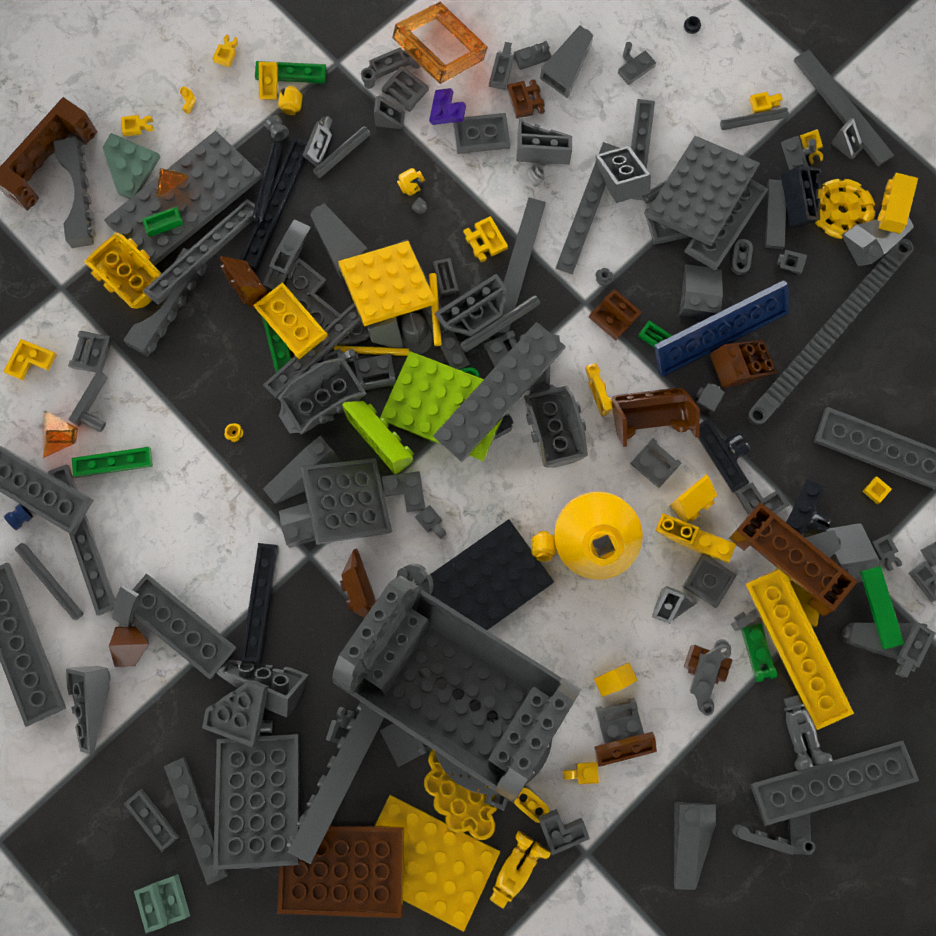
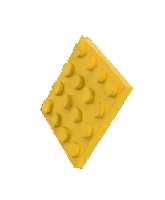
(386, 283)

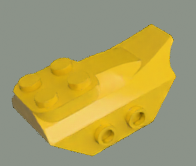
(123, 269)

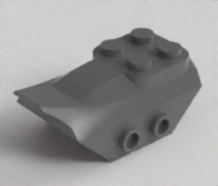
(318, 395)
(556, 425)

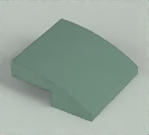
(162, 903)

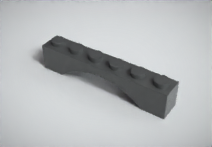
(78, 223)
(146, 334)

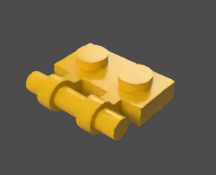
(490, 236)

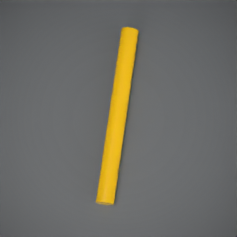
(436, 323)
(375, 350)

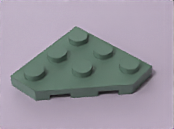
(129, 164)

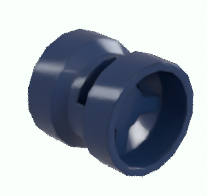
(18, 516)

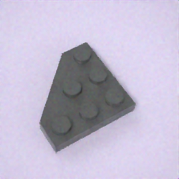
(238, 714)

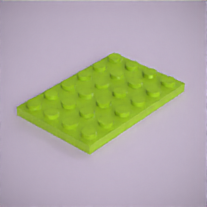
(428, 396)

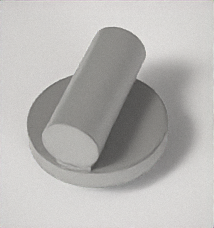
(536, 175)

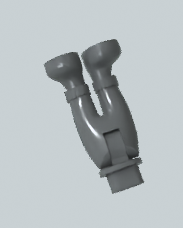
(800, 723)

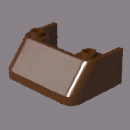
(655, 409)

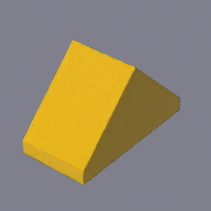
(615, 679)

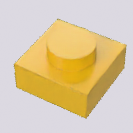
(877, 490)

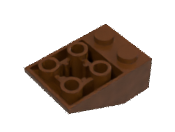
(243, 280)
(742, 362)

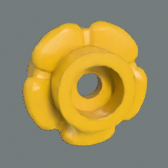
(233, 427)

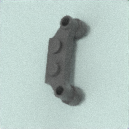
(386, 64)
(706, 675)

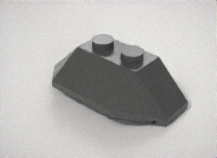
(475, 308)

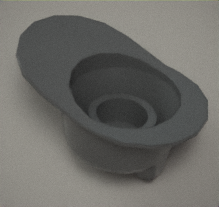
(415, 333)

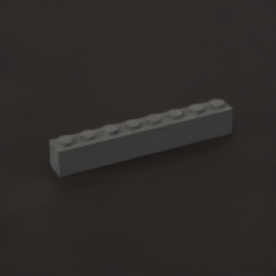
(335, 784)

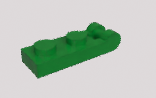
(758, 652)

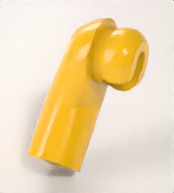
(189, 98)

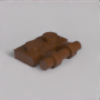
(520, 98)

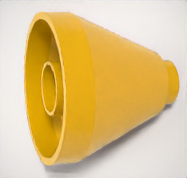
(590, 518)

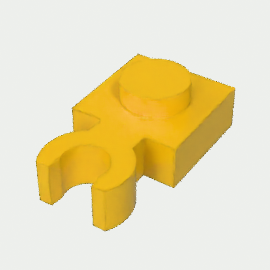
(225, 53)
(134, 125)
(812, 135)

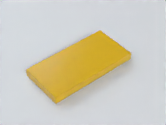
(290, 320)

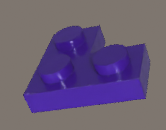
(443, 109)

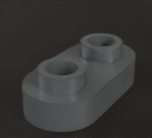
(741, 258)

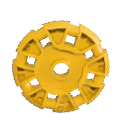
(849, 201)

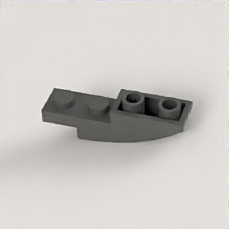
(286, 254)

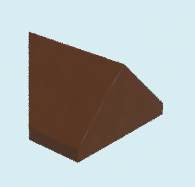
(127, 646)

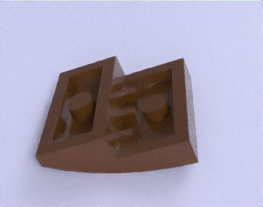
(615, 314)

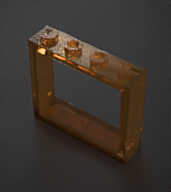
(425, 57)

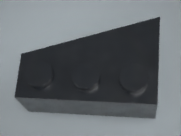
(801, 195)

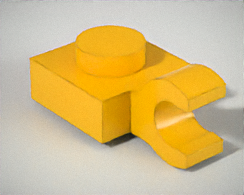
(763, 102)
(584, 773)

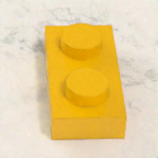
(268, 80)

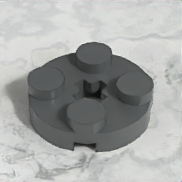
(420, 576)

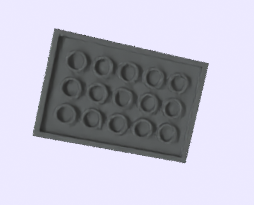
(702, 190)
(256, 802)

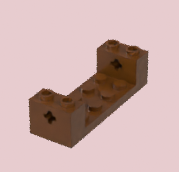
(31, 154)
(795, 558)

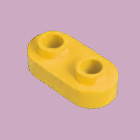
(531, 804)

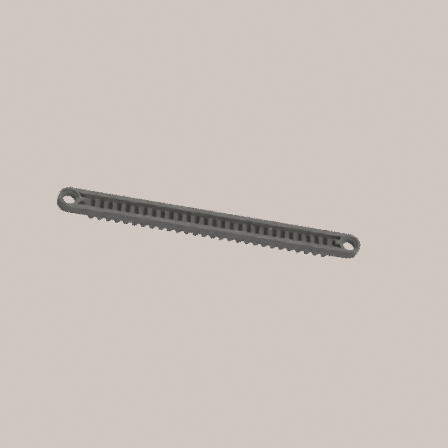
(829, 332)

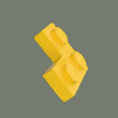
(27, 355)

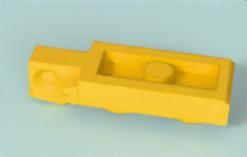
(598, 389)

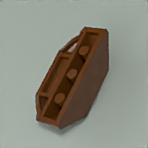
(357, 585)

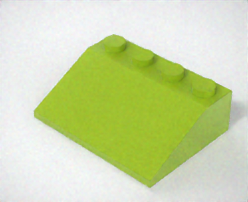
(378, 436)

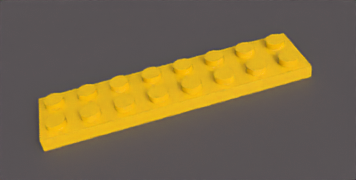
(799, 648)

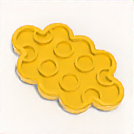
(462, 807)

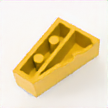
(897, 203)

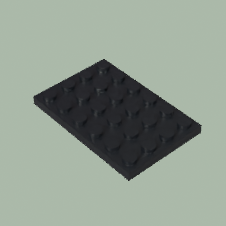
(491, 577)

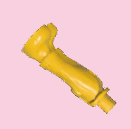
(510, 879)

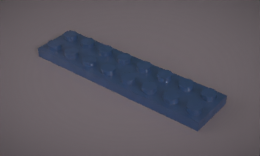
(722, 328)

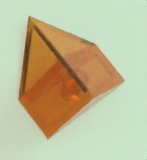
(168, 180)
(56, 433)

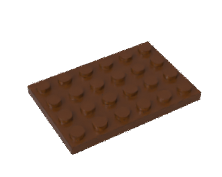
(352, 874)

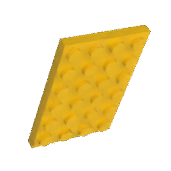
(440, 867)

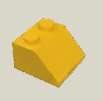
(694, 499)

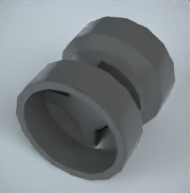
(275, 126)

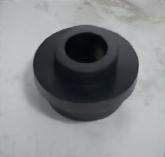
(692, 25)

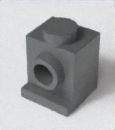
(799, 262)

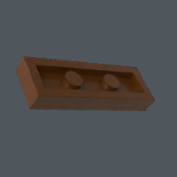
(625, 749)

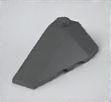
(870, 243)
(290, 480)
(284, 685)
(90, 695)
(692, 837)

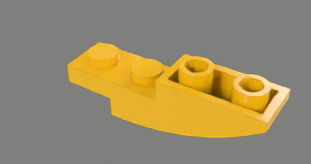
(694, 538)

